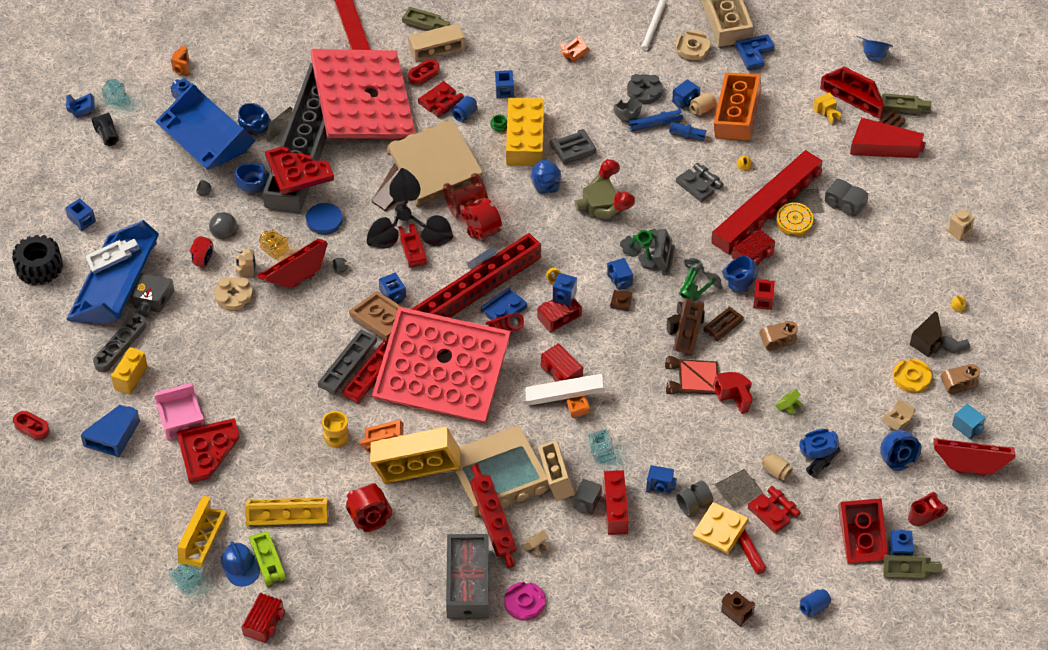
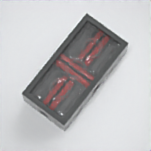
(467, 576)

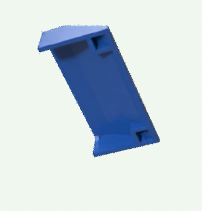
(204, 129)
(108, 290)

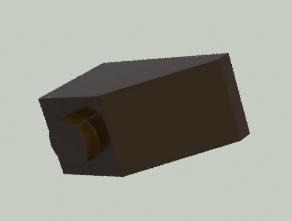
(928, 336)

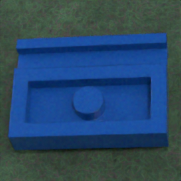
(504, 304)

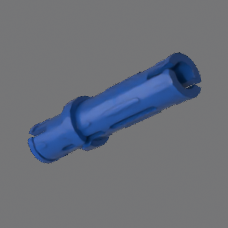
(662, 118)

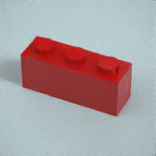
(615, 502)

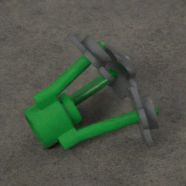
(645, 240)
(689, 289)

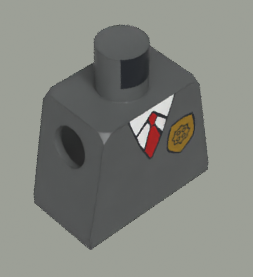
(152, 293)

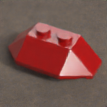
(854, 89)
(297, 266)
(973, 457)

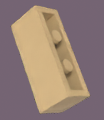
(436, 42)
(556, 470)

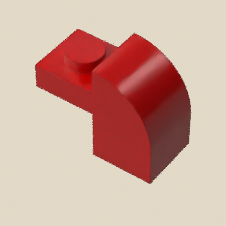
(736, 386)

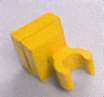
(826, 105)

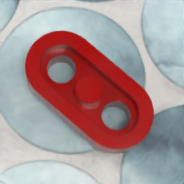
(422, 72)
(33, 425)

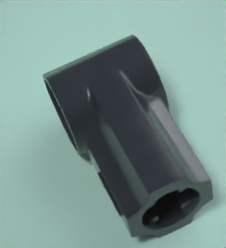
(104, 126)

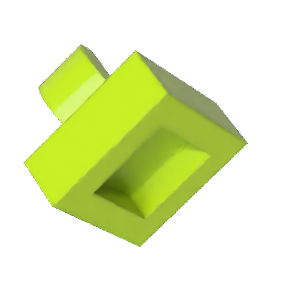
(788, 401)

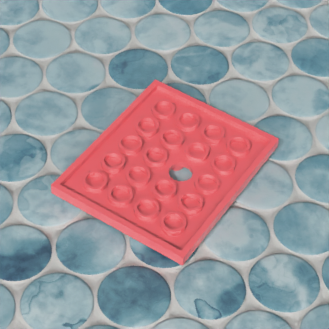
(346, 106)
(457, 388)

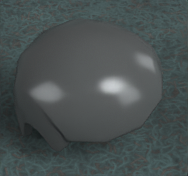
(629, 110)
(223, 225)

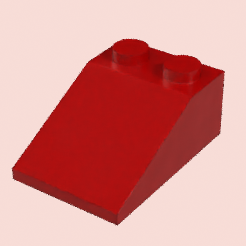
(863, 530)

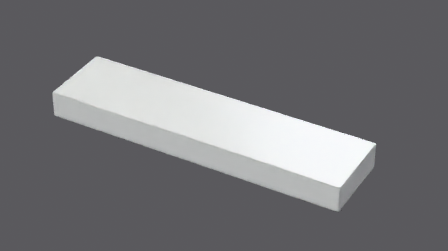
(564, 389)

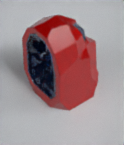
(201, 251)

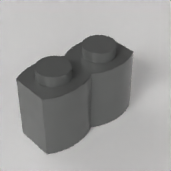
(846, 197)

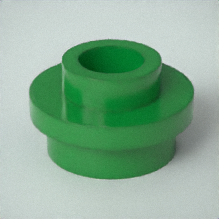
(498, 122)

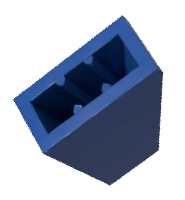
(112, 431)

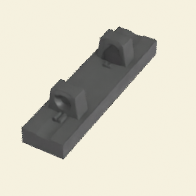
(347, 362)

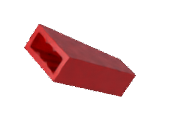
(886, 140)

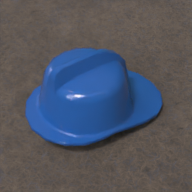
(875, 49)
(239, 564)

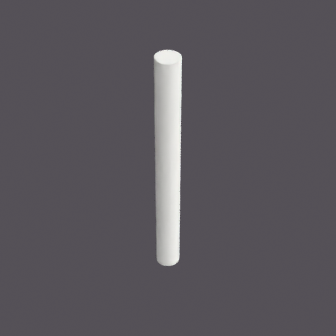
(653, 25)

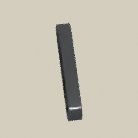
(117, 341)

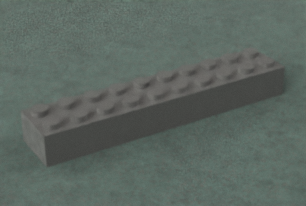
(303, 134)

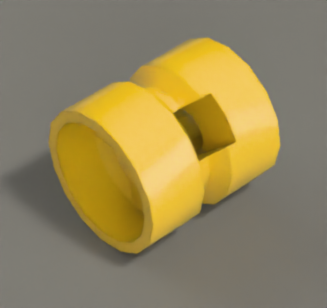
(335, 429)

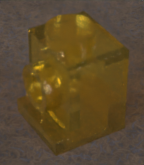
(271, 241)

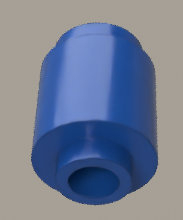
(464, 108)
(815, 602)

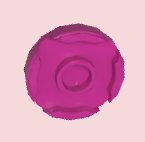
(524, 601)

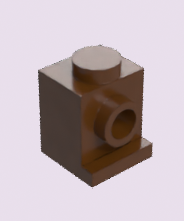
(737, 608)

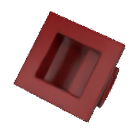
(763, 294)

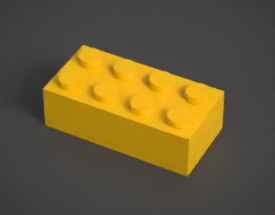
(525, 131)
(415, 455)

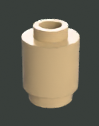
(703, 104)
(777, 466)

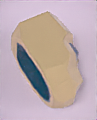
(246, 263)

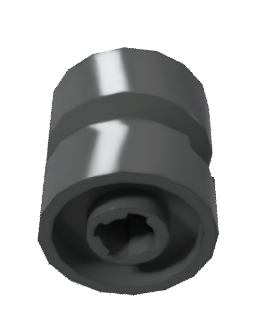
(691, 499)

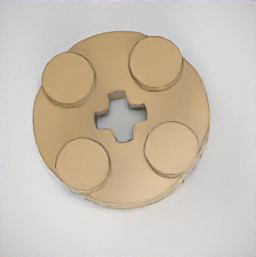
(689, 52)
(233, 284)

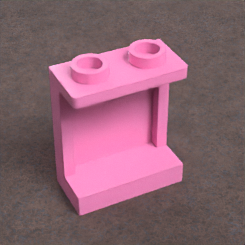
(178, 409)

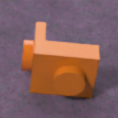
(574, 49)
(180, 61)

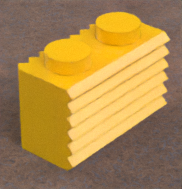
(129, 370)

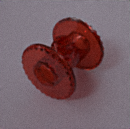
(464, 197)

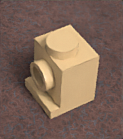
(961, 224)

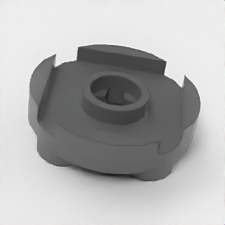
(637, 82)

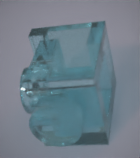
(114, 88)
(601, 446)
(185, 576)

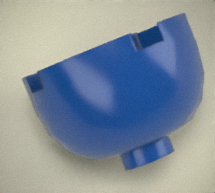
(901, 446)

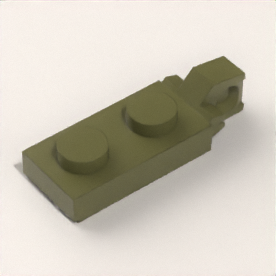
(423, 19)
(906, 104)
(909, 566)

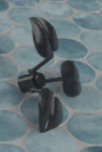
(405, 188)

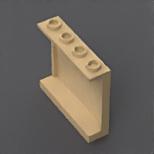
(435, 158)

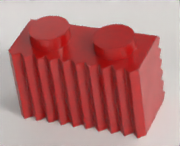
(756, 247)
(555, 315)
(561, 364)
(263, 617)

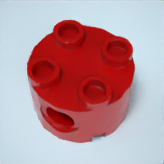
(481, 219)
(368, 507)

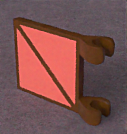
(694, 376)

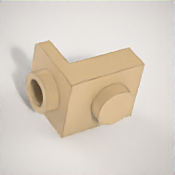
(899, 416)

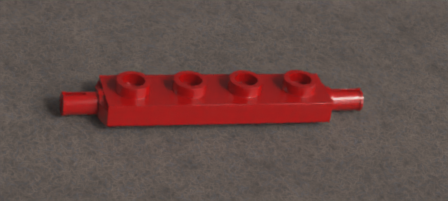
(493, 515)

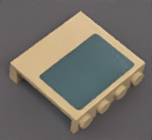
(508, 462)

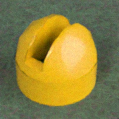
(740, 163)
(549, 277)
(956, 303)

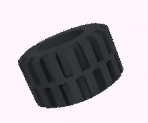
(39, 270)

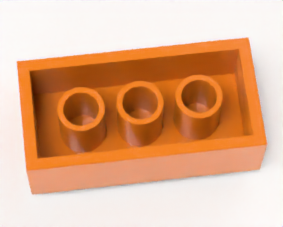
(737, 106)

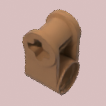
(777, 336)
(959, 379)

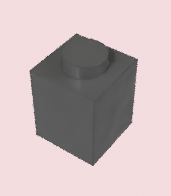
(587, 496)

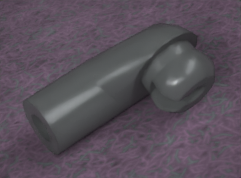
(953, 345)

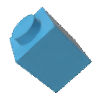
(969, 421)

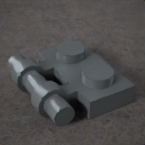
(696, 186)

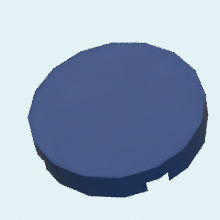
(324, 218)
(819, 443)

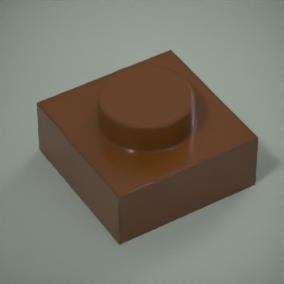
(621, 300)

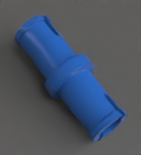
(687, 131)

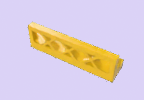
(286, 511)
(194, 533)

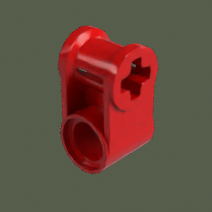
(504, 322)
(926, 510)

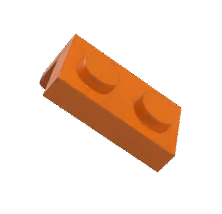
(381, 431)

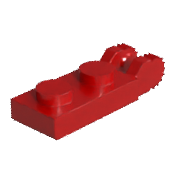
(412, 246)

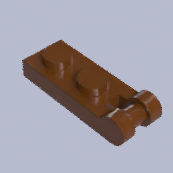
(688, 327)

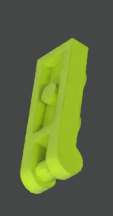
(267, 557)

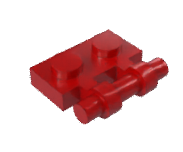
(437, 96)
(769, 513)

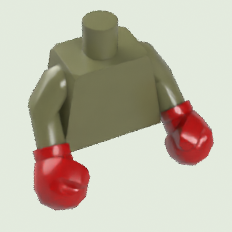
(600, 195)

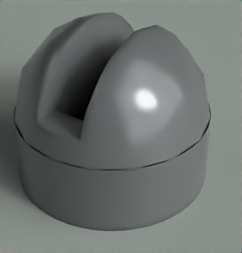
(203, 187)
(338, 265)

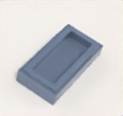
(481, 258)

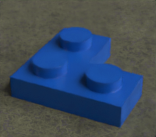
(751, 50)

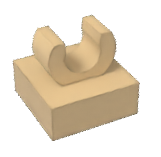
(534, 542)

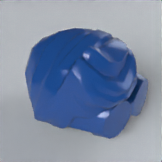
(253, 118)
(544, 175)
(251, 177)
(740, 273)

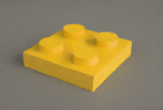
(720, 528)

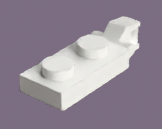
(111, 255)

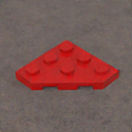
(296, 171)
(206, 447)

